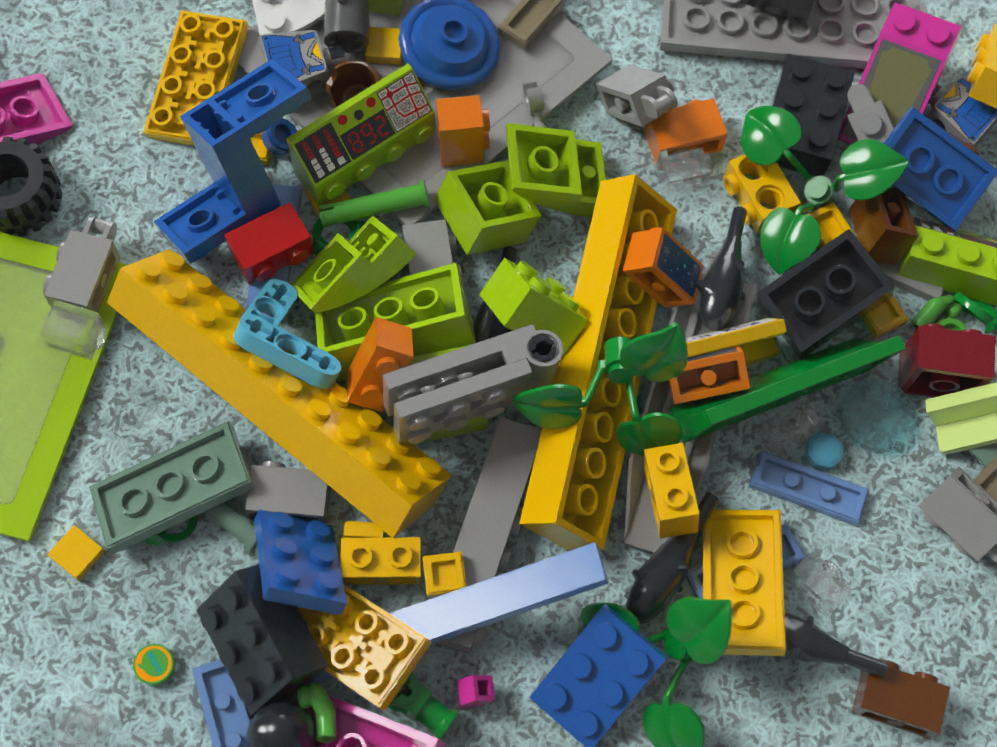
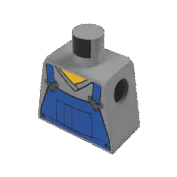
(303, 57)
(961, 114)

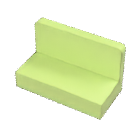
(965, 418)

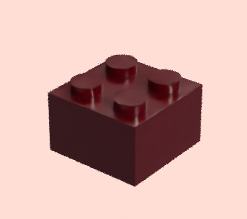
(945, 361)

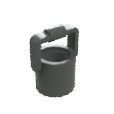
(347, 24)

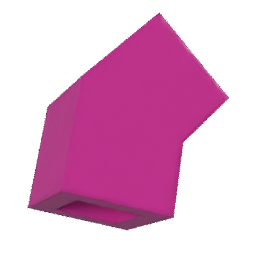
(475, 691)

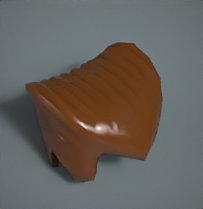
(349, 80)

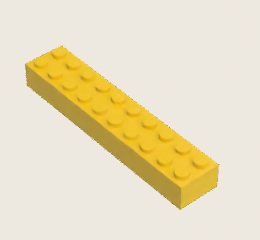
(316, 425)
(581, 464)

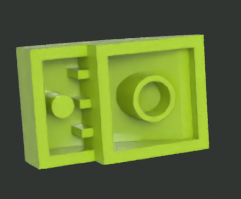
(555, 168)
(352, 267)

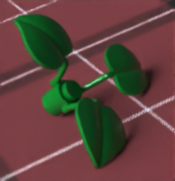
(868, 172)
(656, 355)
(697, 632)

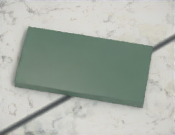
(171, 487)

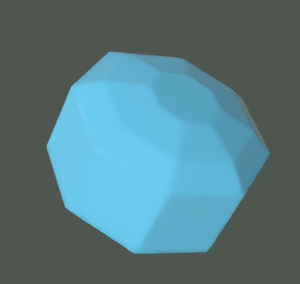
(824, 451)

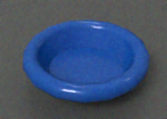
(449, 43)

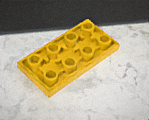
(196, 68)
(366, 647)

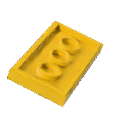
(747, 567)

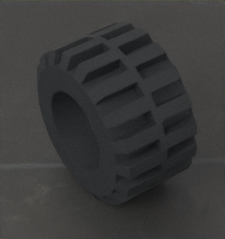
(37, 197)

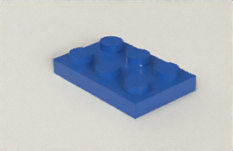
(941, 171)
(299, 562)
(598, 677)

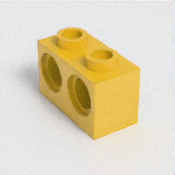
(768, 188)
(671, 490)
(381, 561)

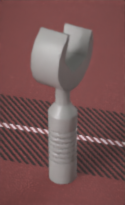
(534, 101)

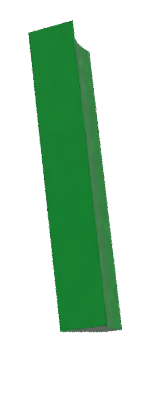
(784, 385)

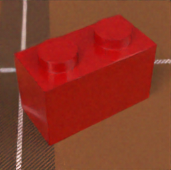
(269, 244)

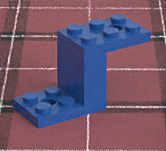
(222, 137)

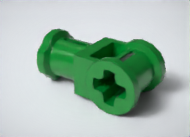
(424, 708)

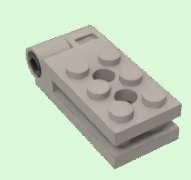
(469, 382)

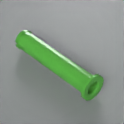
(374, 204)

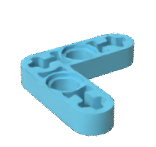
(265, 337)

